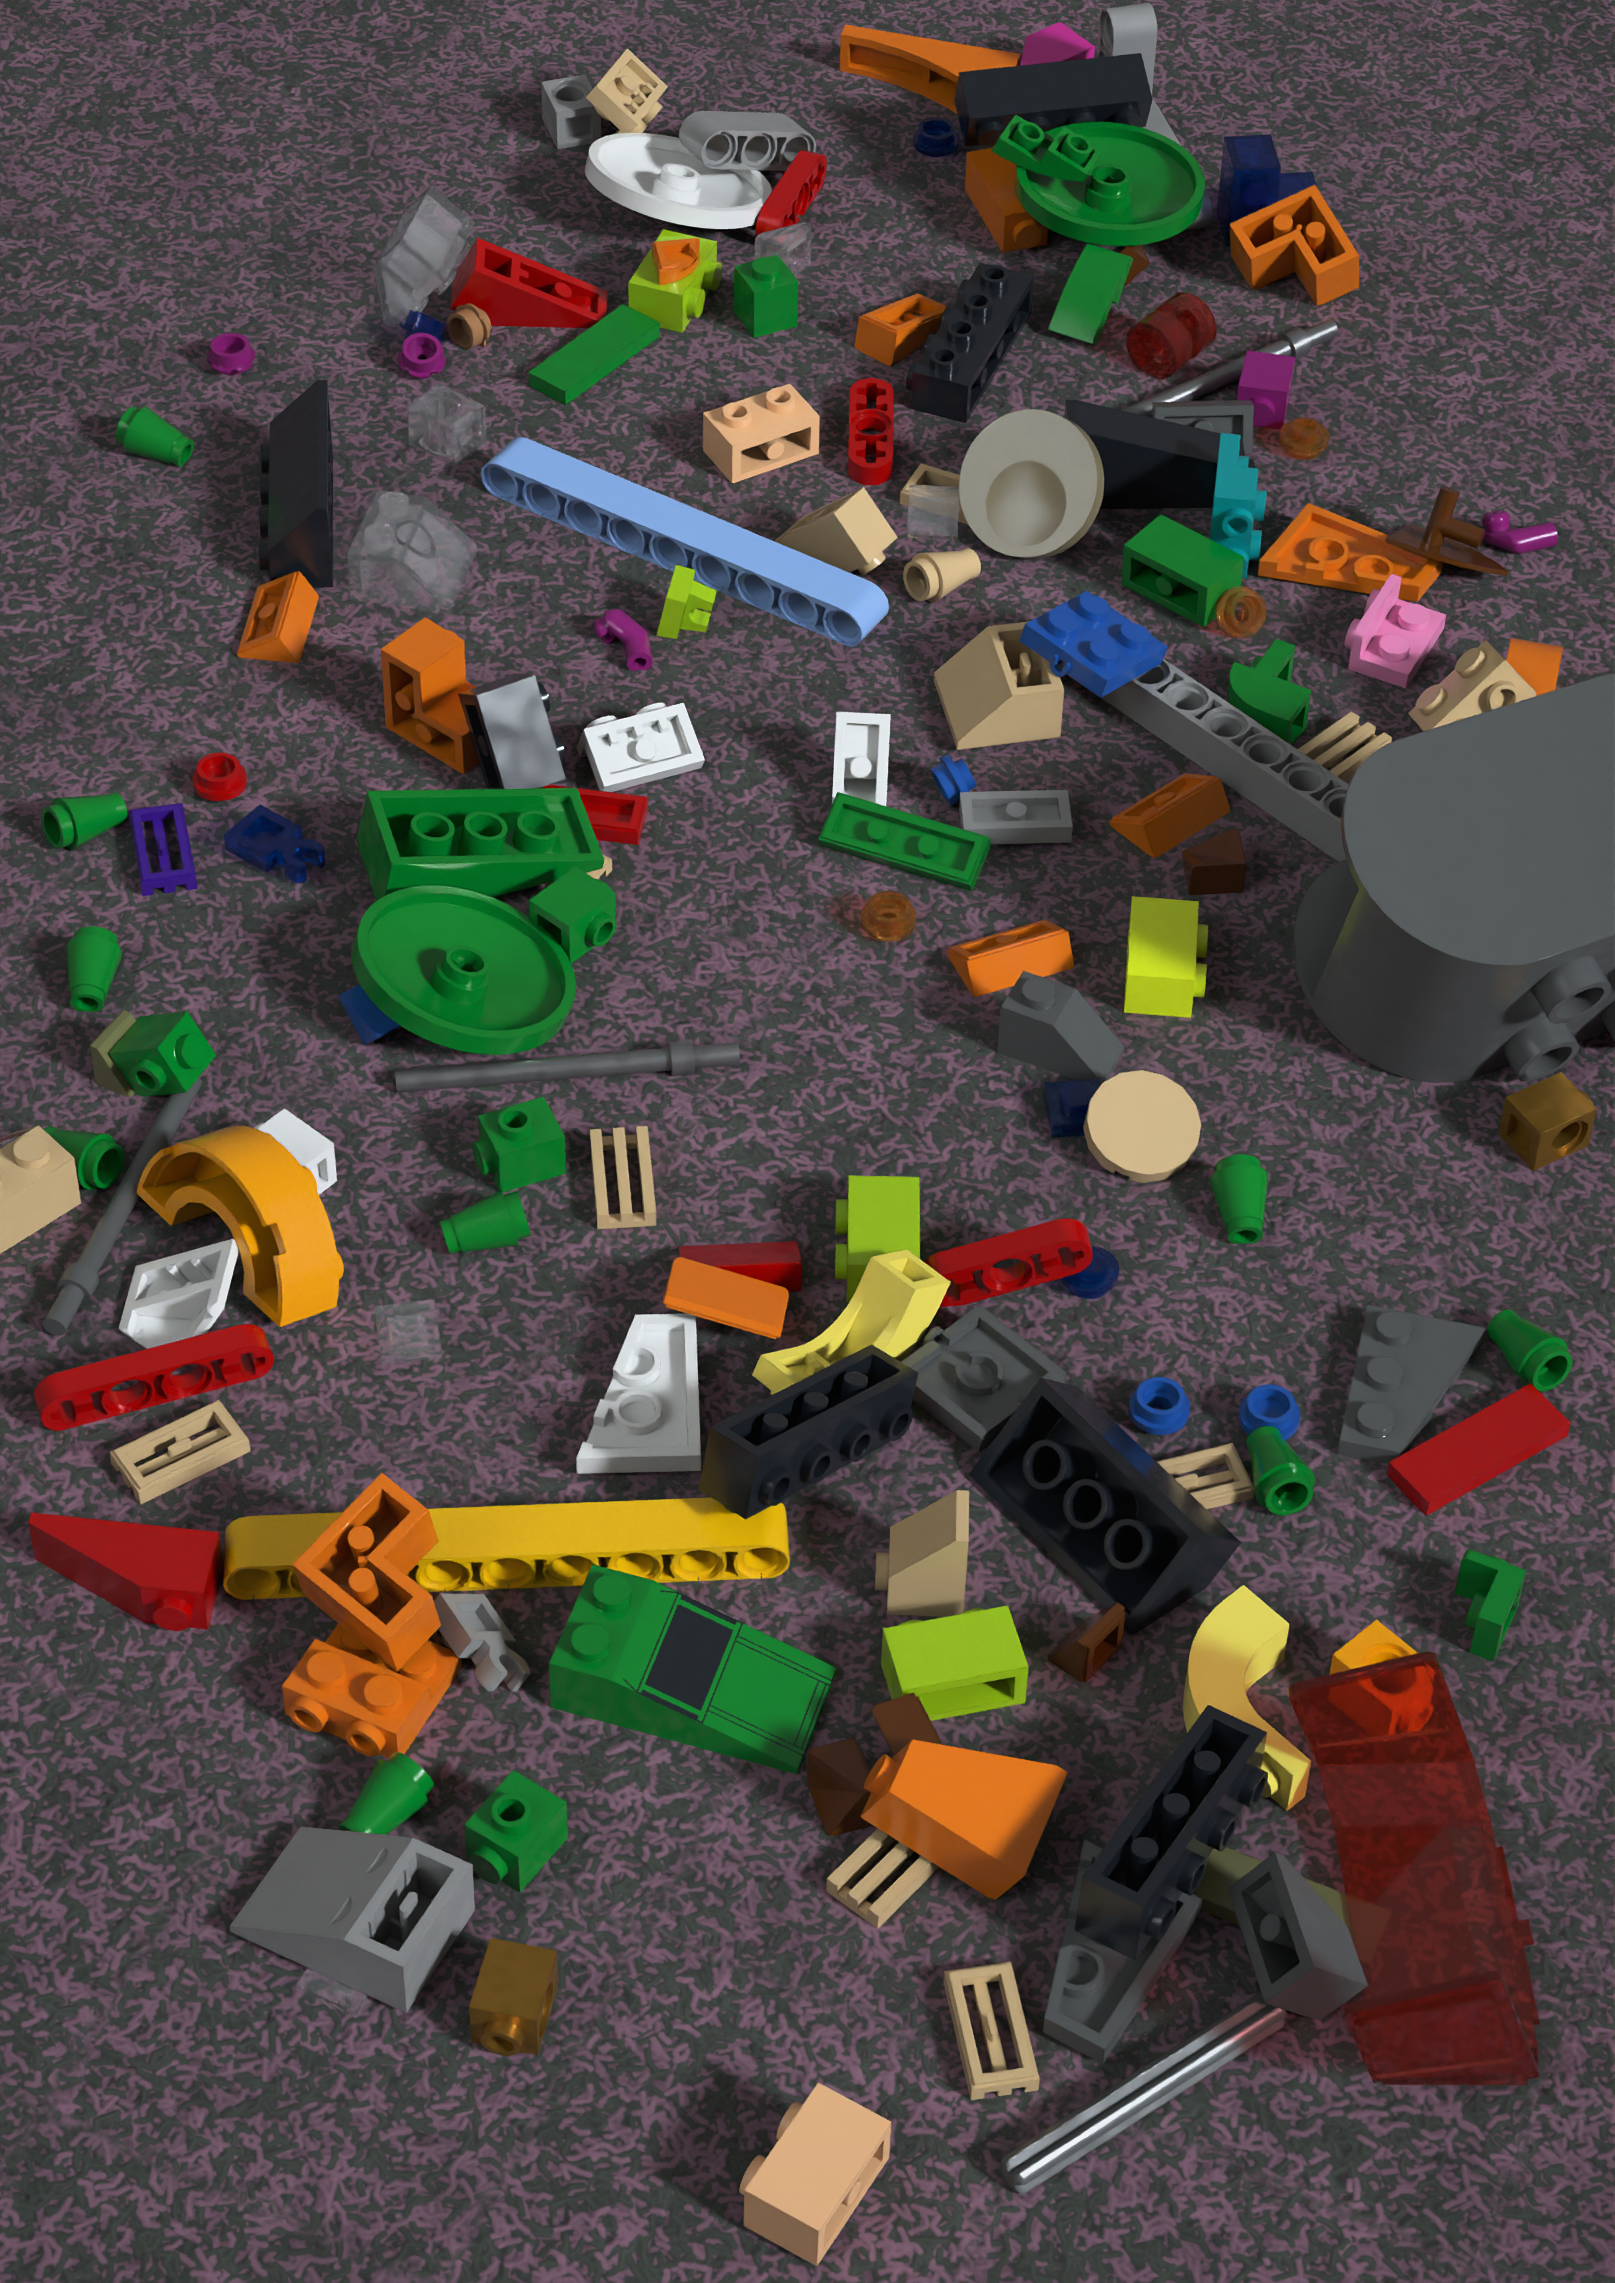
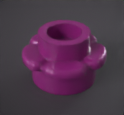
(422, 347)
(230, 354)

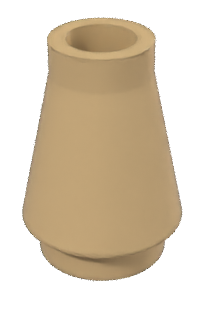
(939, 573)

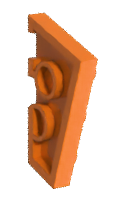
(1345, 556)

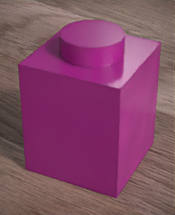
(1268, 384)

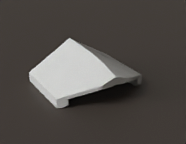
(178, 1294)

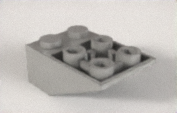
(362, 1909)

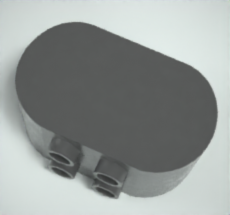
(1473, 894)

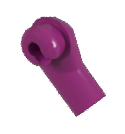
(1517, 539)
(634, 637)

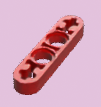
(66, 1396)

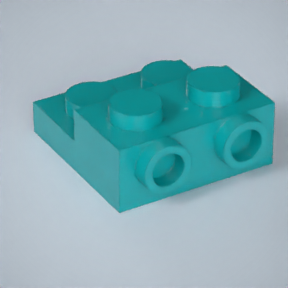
(1237, 502)

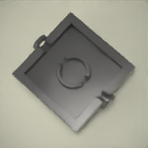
(977, 1375)

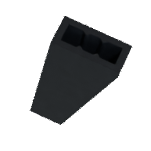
(1150, 459)

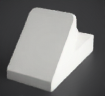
(862, 756)

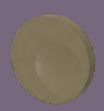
(1031, 484)

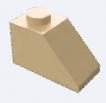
(843, 533)
(927, 1560)

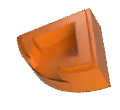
(675, 259)

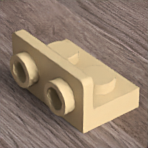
(628, 94)

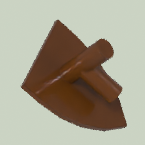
(1443, 535)

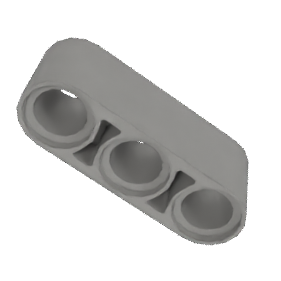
(744, 140)

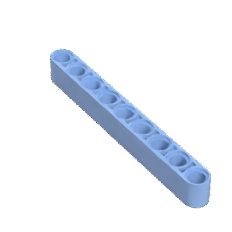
(678, 534)

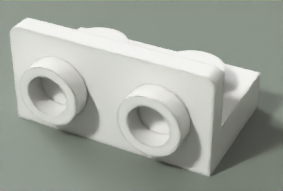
(641, 747)

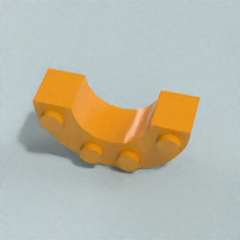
(268, 1208)

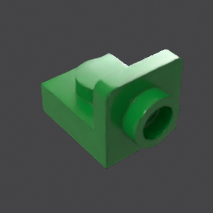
(1495, 1596)

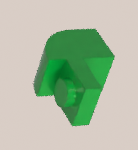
(1267, 692)

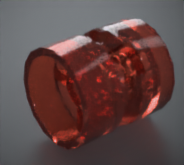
(1171, 335)

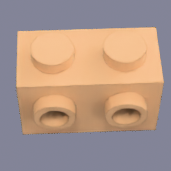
(761, 433)
(815, 2172)

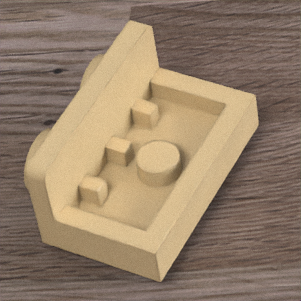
(1475, 686)

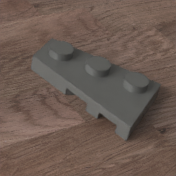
(1400, 1378)
(1099, 1988)

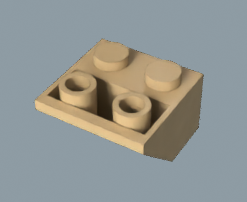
(999, 691)

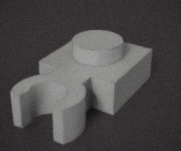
(477, 1632)

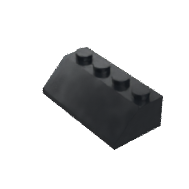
(299, 491)
(1102, 1505)

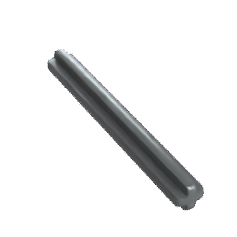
(1140, 2094)

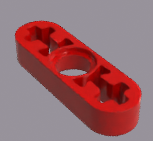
(793, 192)
(879, 419)
(1062, 1251)

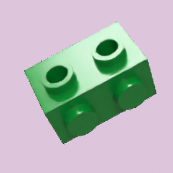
(1180, 569)

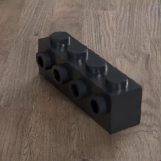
(1052, 95)
(970, 342)
(807, 1431)
(1171, 1832)

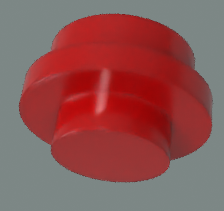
(219, 777)

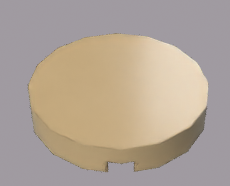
(1142, 1126)

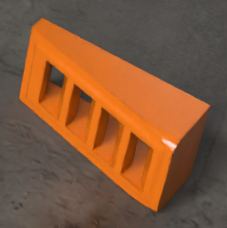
(894, 331)

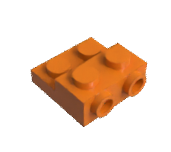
(361, 1698)

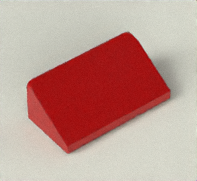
(767, 1261)

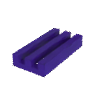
(167, 877)

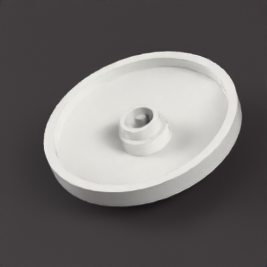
(671, 184)

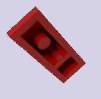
(524, 291)
(142, 1568)

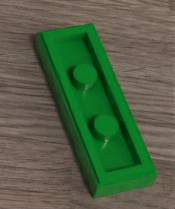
(594, 354)
(904, 841)

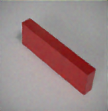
(1478, 1449)

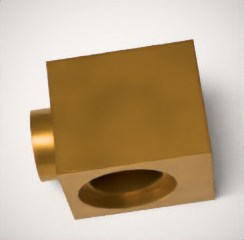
(1547, 1121)
(513, 1997)

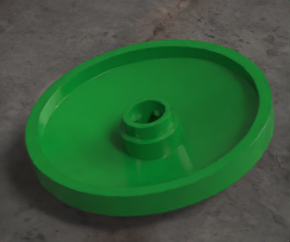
(1133, 195)
(463, 970)

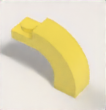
(887, 1310)
(1228, 1655)

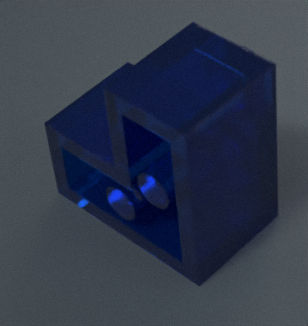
(1253, 179)

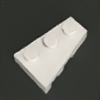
(651, 1403)

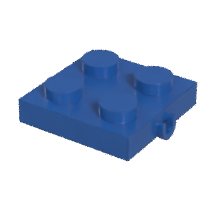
(1094, 642)

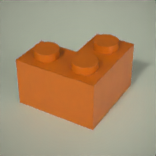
(1299, 238)
(421, 690)
(362, 1568)

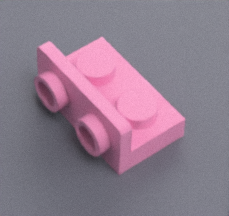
(1392, 636)

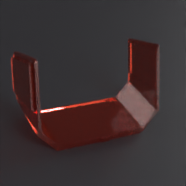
(1421, 1880)

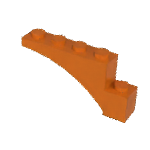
(916, 62)

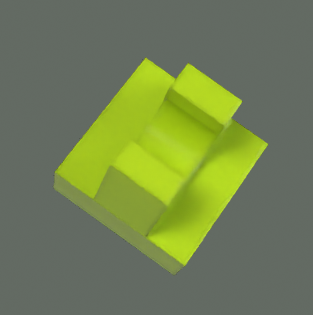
(682, 603)

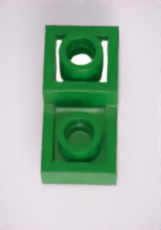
(1065, 157)
(1089, 293)

